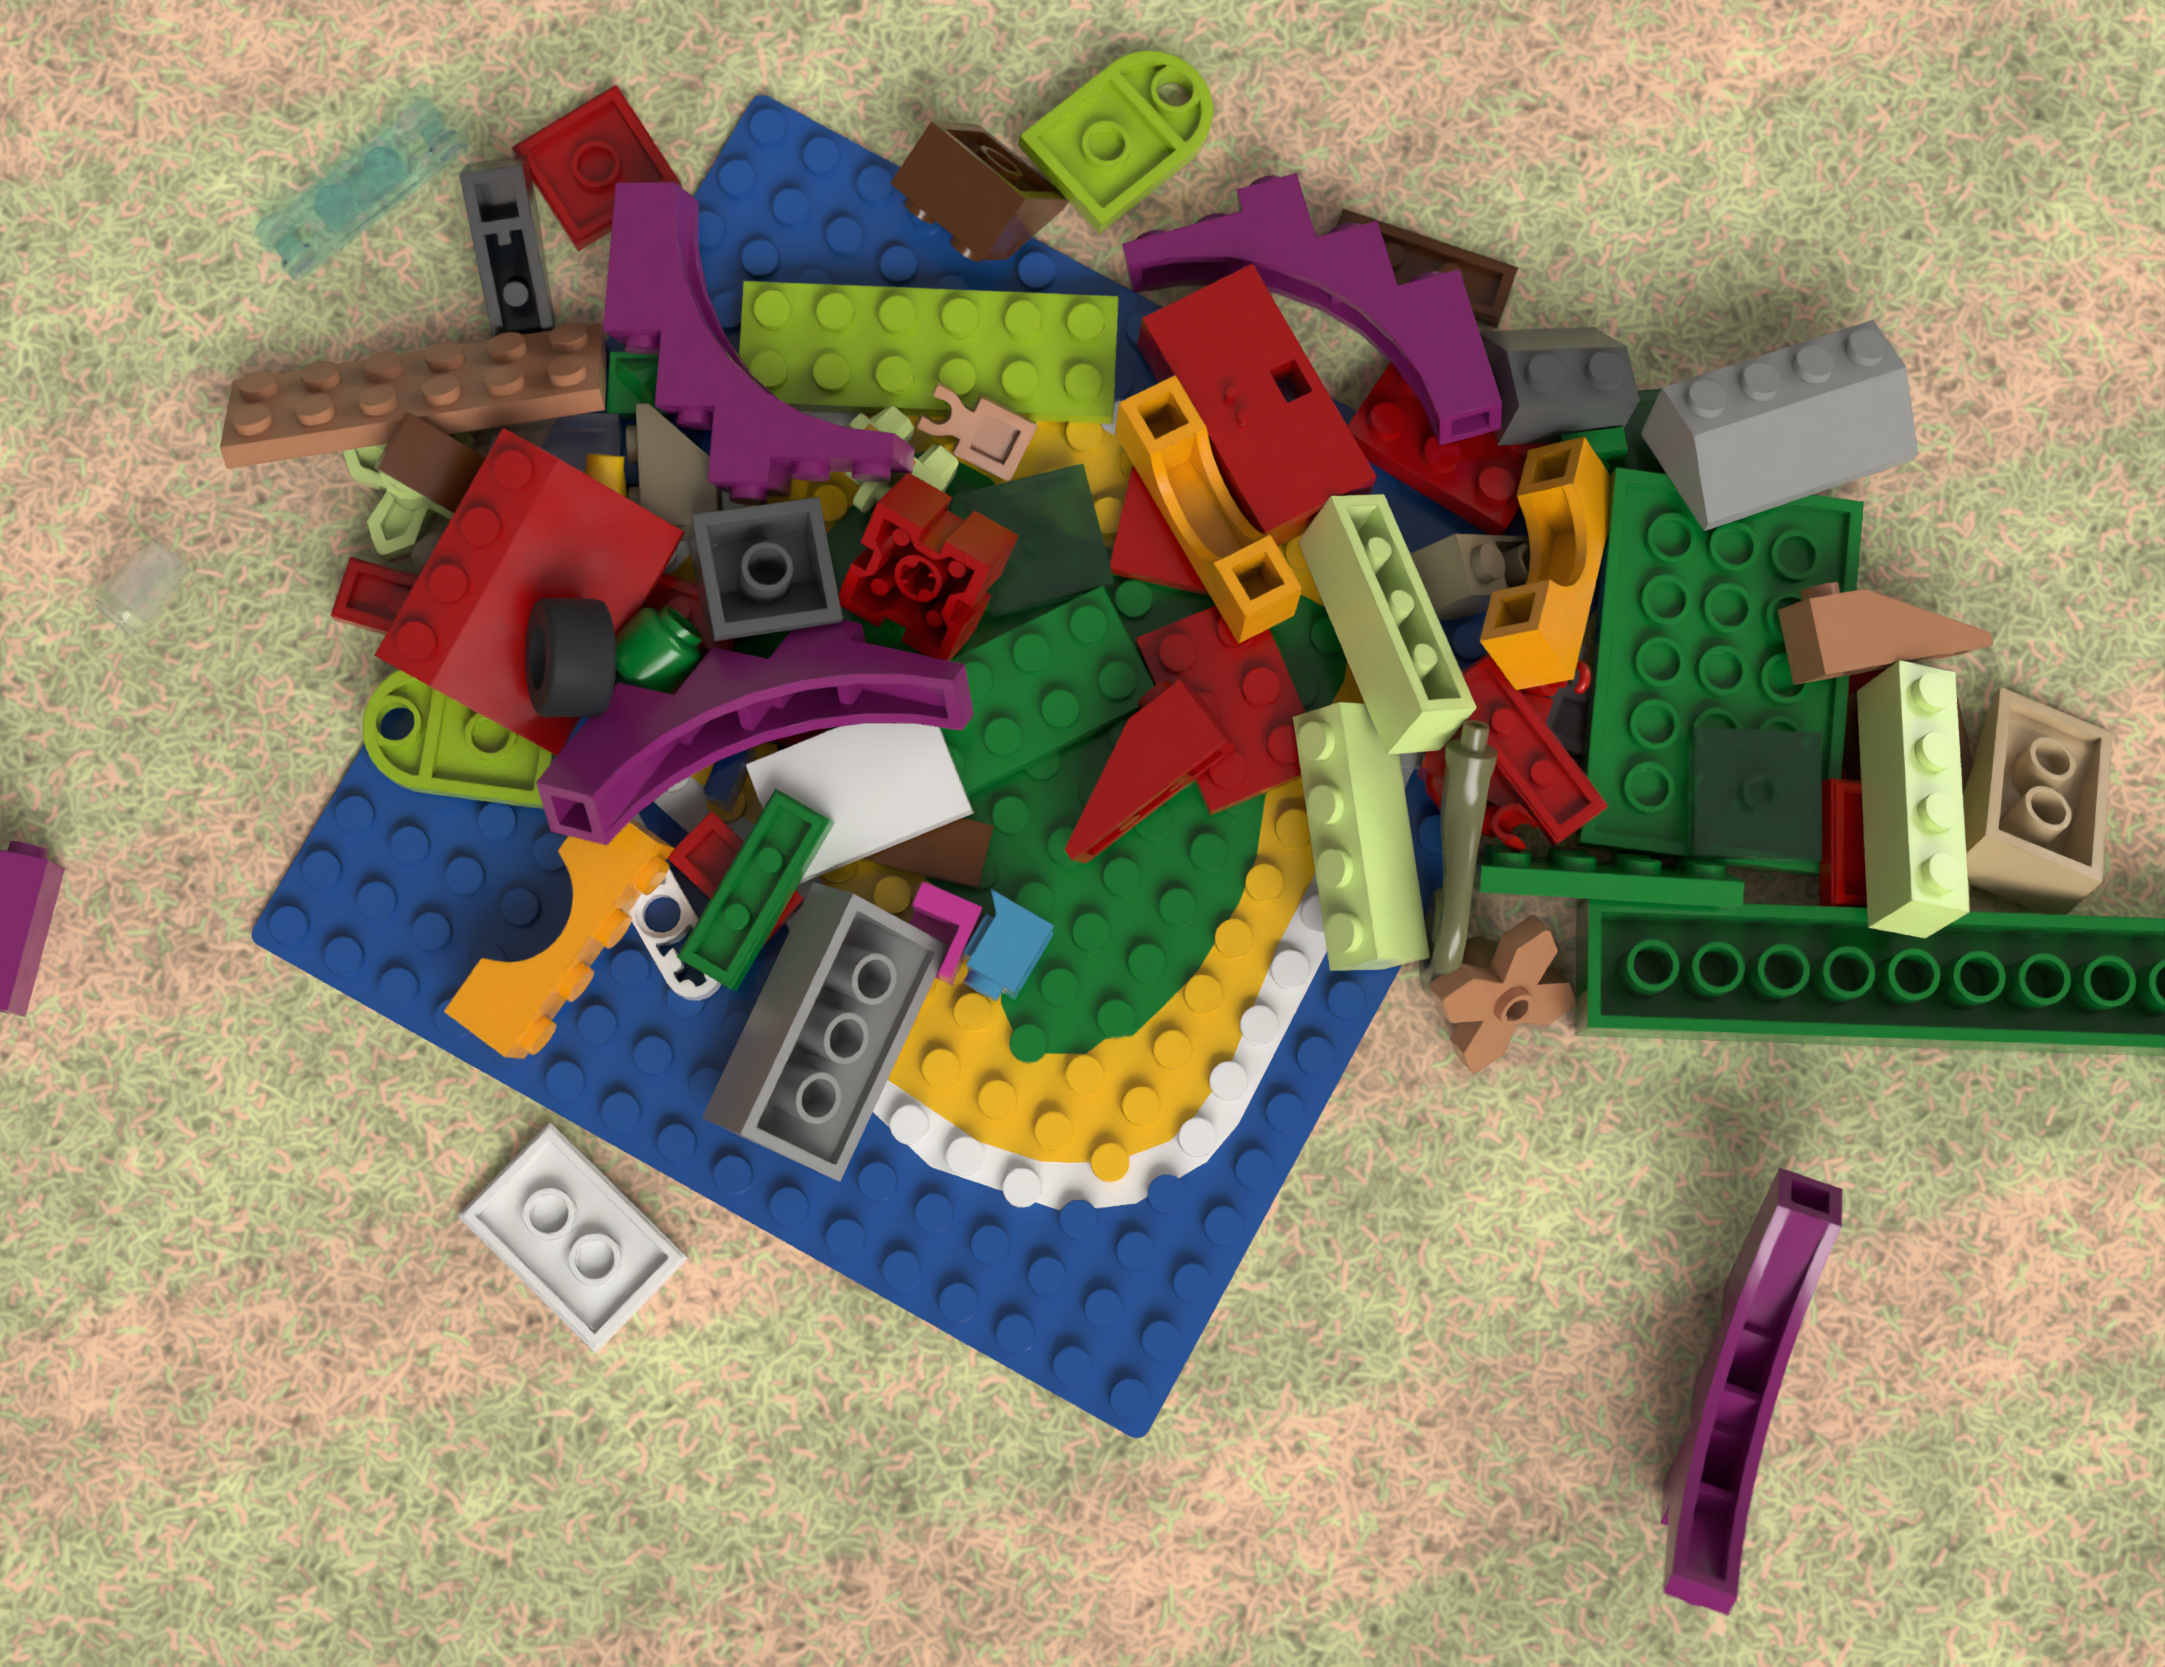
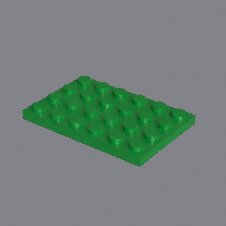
(1699, 642)

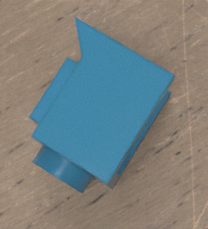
(1005, 949)

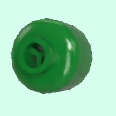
(657, 650)

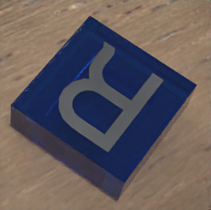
(728, 779)

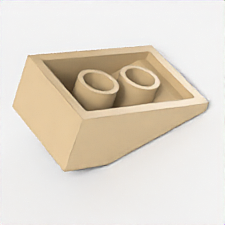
(2037, 805)

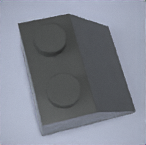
(1559, 382)
(764, 569)

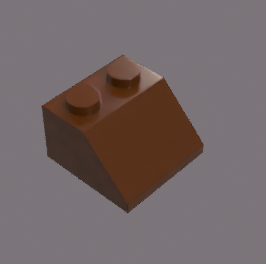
(976, 190)

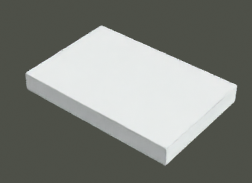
(870, 781)
(573, 1237)

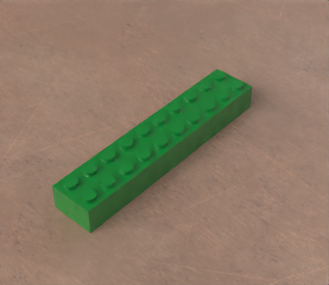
(1836, 982)

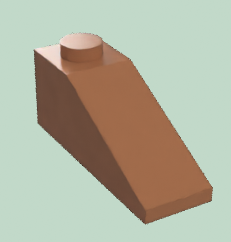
(1866, 632)

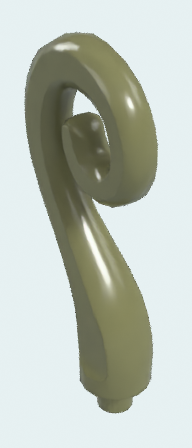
(1463, 806)

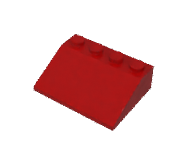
(519, 537)

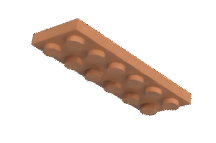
(446, 386)

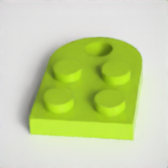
(1117, 136)
(451, 748)

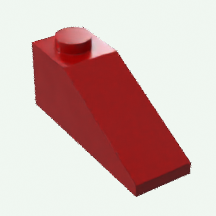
(1152, 761)

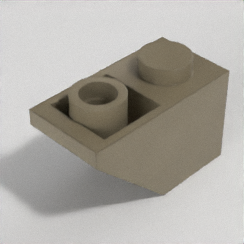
(670, 471)
(1467, 569)

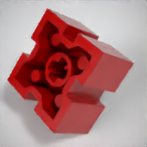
(926, 568)

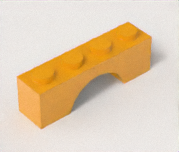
(1178, 468)
(1540, 626)
(516, 1001)

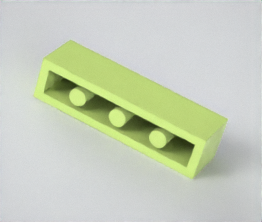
(1386, 624)
(1912, 800)
(1360, 841)

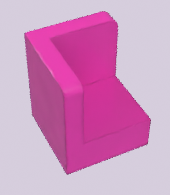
(949, 921)

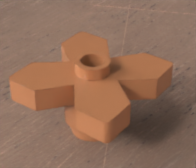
(1501, 988)

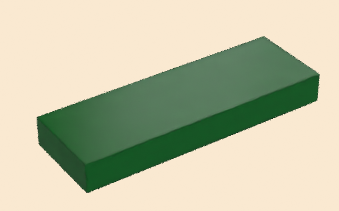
(755, 890)

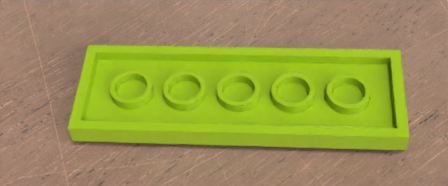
(892, 344)

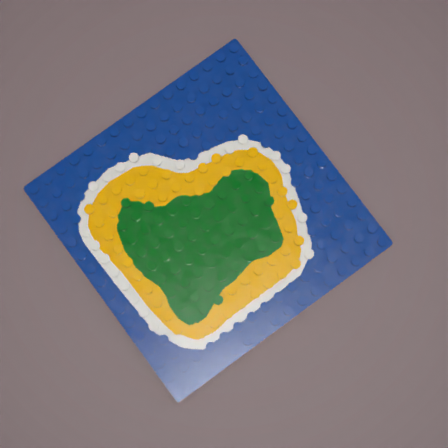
(1039, 1165)

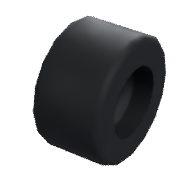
(570, 657)

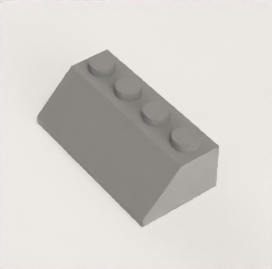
(1784, 424)
(826, 1030)

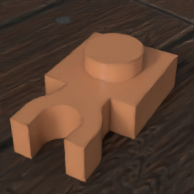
(986, 435)

